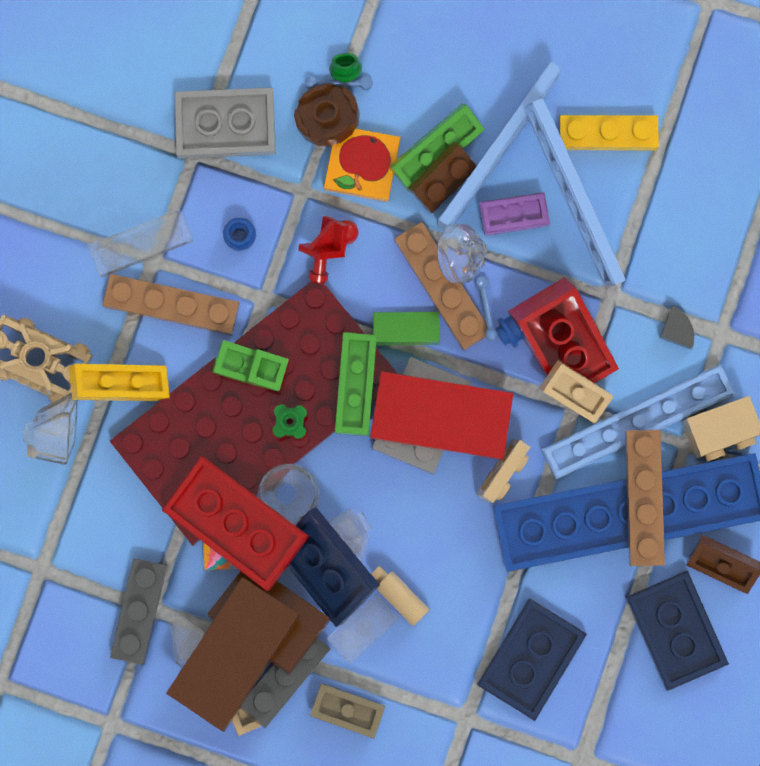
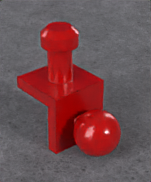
(328, 245)

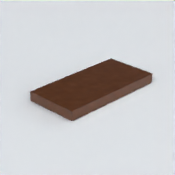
(233, 654)

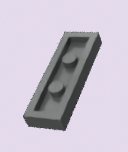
(138, 611)
(278, 686)

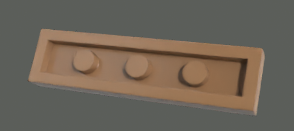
(448, 298)
(171, 304)
(644, 498)

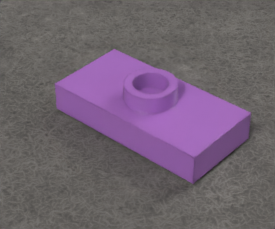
(514, 214)

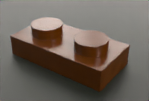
(442, 177)
(724, 564)

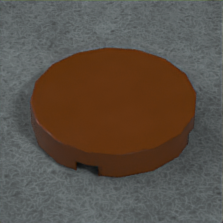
(327, 115)

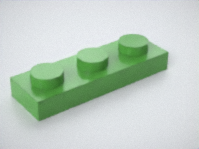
(458, 127)
(355, 384)

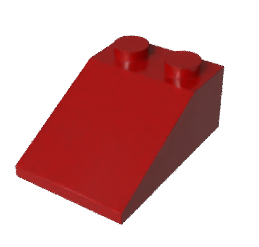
(561, 329)

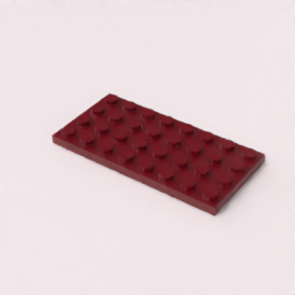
(235, 420)

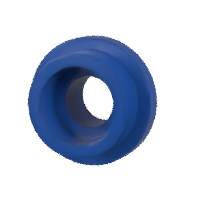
(239, 224)
(509, 331)

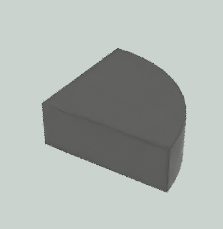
(678, 329)

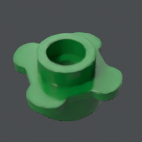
(296, 428)

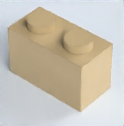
(722, 428)

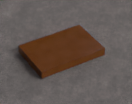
(302, 634)

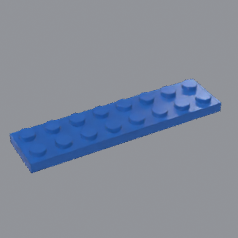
(596, 516)

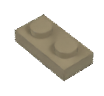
(347, 710)

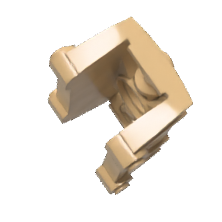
(36, 377)

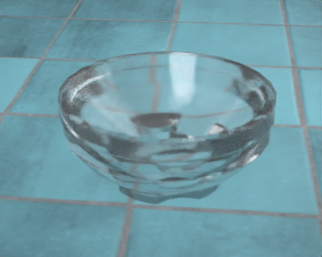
(455, 253)
(304, 484)

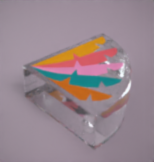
(213, 561)

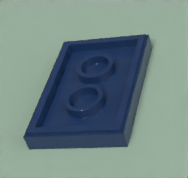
(330, 569)
(676, 630)
(531, 659)

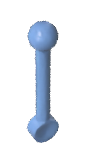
(365, 82)
(481, 284)

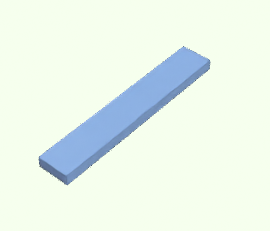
(498, 149)
(574, 193)
(649, 414)

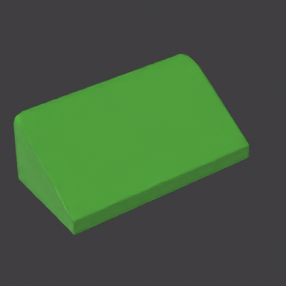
(406, 328)

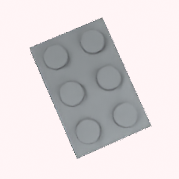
(225, 123)
(416, 456)

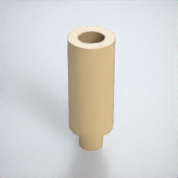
(400, 596)

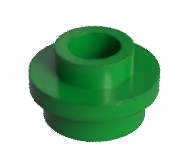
(345, 67)

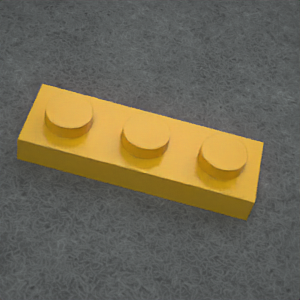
(609, 132)
(118, 382)

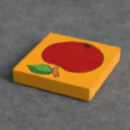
(361, 165)

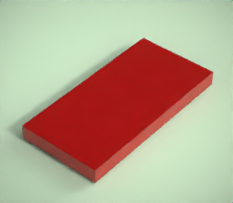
(442, 415)
(235, 523)

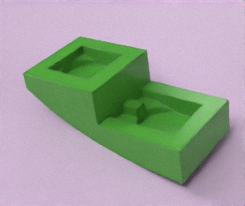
(250, 365)

